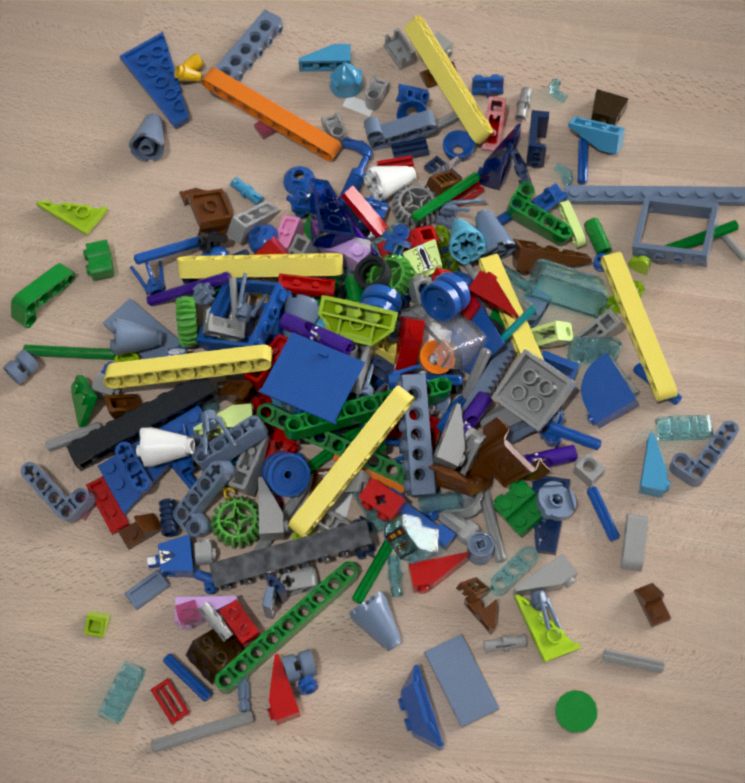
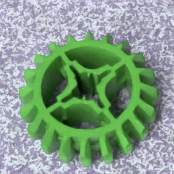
(401, 273)
(186, 321)
(230, 522)

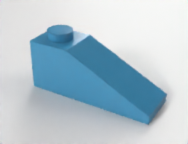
(326, 58)
(601, 135)
(654, 472)

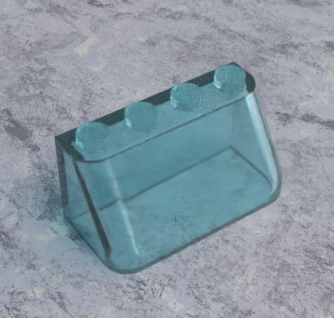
(567, 288)

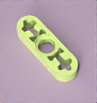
(569, 217)

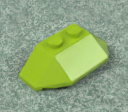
(357, 320)

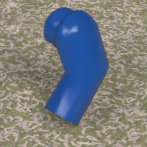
(207, 579)

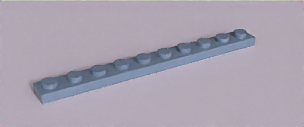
(636, 194)

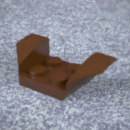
(209, 209)
(504, 460)
(473, 482)

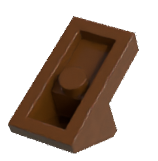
(237, 391)
(121, 403)
(141, 530)
(651, 601)
(485, 616)

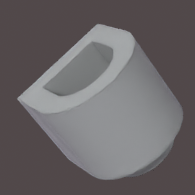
(204, 552)

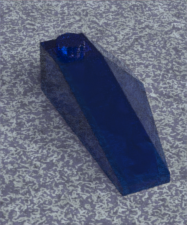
(327, 218)

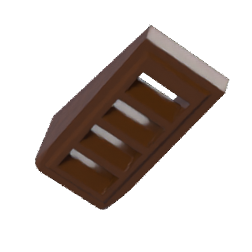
(443, 181)

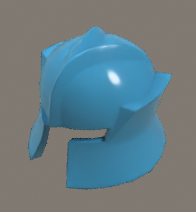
(346, 81)

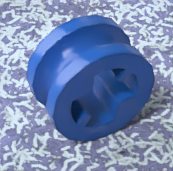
(596, 265)

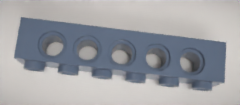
(251, 45)
(426, 485)

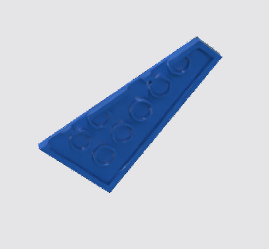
(154, 71)
(116, 476)

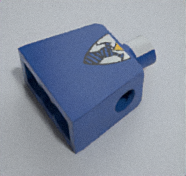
(174, 558)

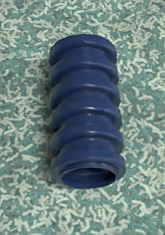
(169, 525)

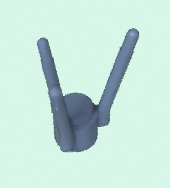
(450, 208)
(244, 310)
(367, 389)
(210, 423)
(541, 602)

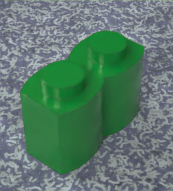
(99, 260)

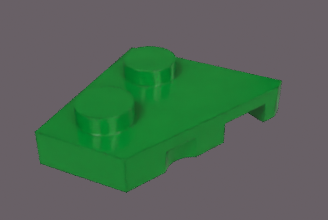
(83, 399)

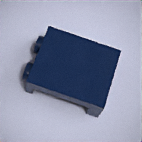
(537, 128)

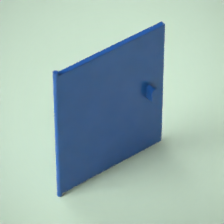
(312, 377)

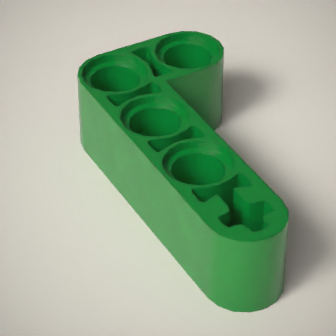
(541, 216)
(37, 293)

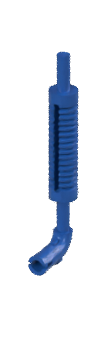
(356, 175)

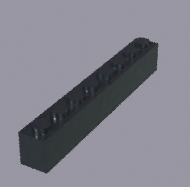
(156, 413)
(291, 554)

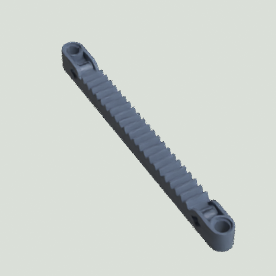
(500, 363)

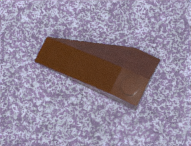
(528, 252)

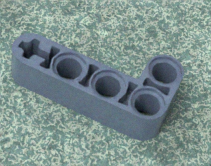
(399, 130)
(220, 449)
(709, 452)
(218, 474)
(53, 490)

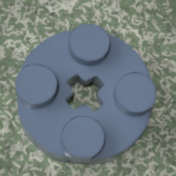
(548, 508)

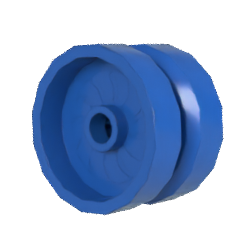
(382, 296)
(445, 297)
(297, 473)

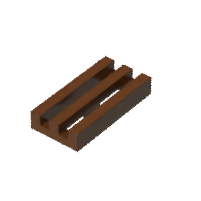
(476, 592)

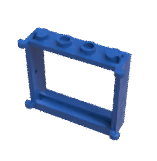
(222, 307)

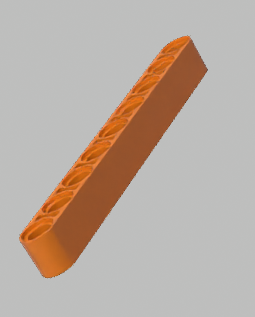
(271, 114)

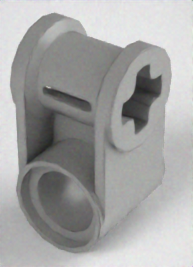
(376, 93)
(334, 127)
(302, 581)

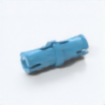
(246, 191)

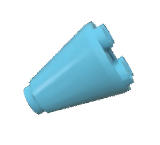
(465, 242)

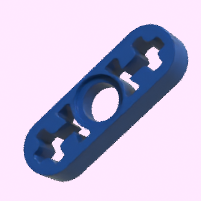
(133, 475)

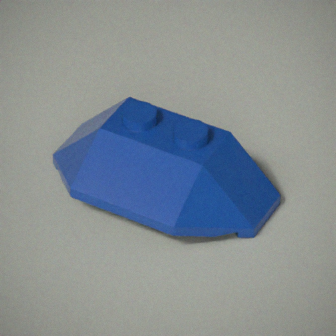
(418, 710)

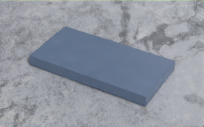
(135, 313)
(461, 681)

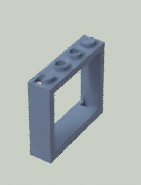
(679, 207)

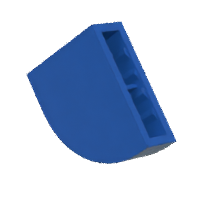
(605, 392)

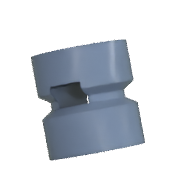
(26, 362)
(480, 548)
(306, 663)

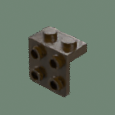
(212, 654)

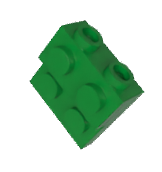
(518, 508)

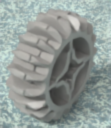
(417, 198)

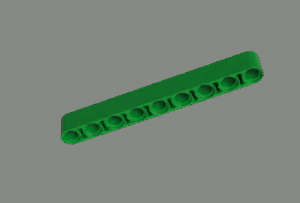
(360, 414)
(328, 445)
(285, 636)

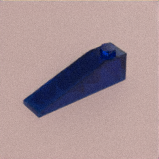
(497, 163)

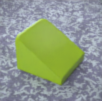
(96, 624)

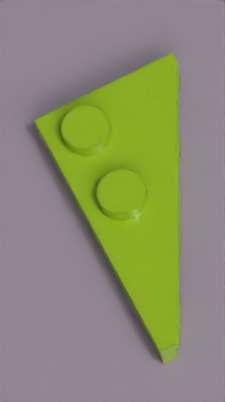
(80, 217)
(549, 643)

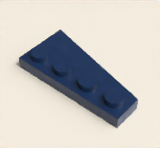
(548, 531)

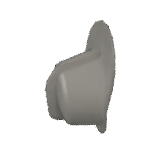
(470, 505)

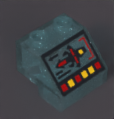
(410, 539)

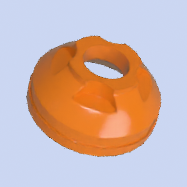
(426, 350)

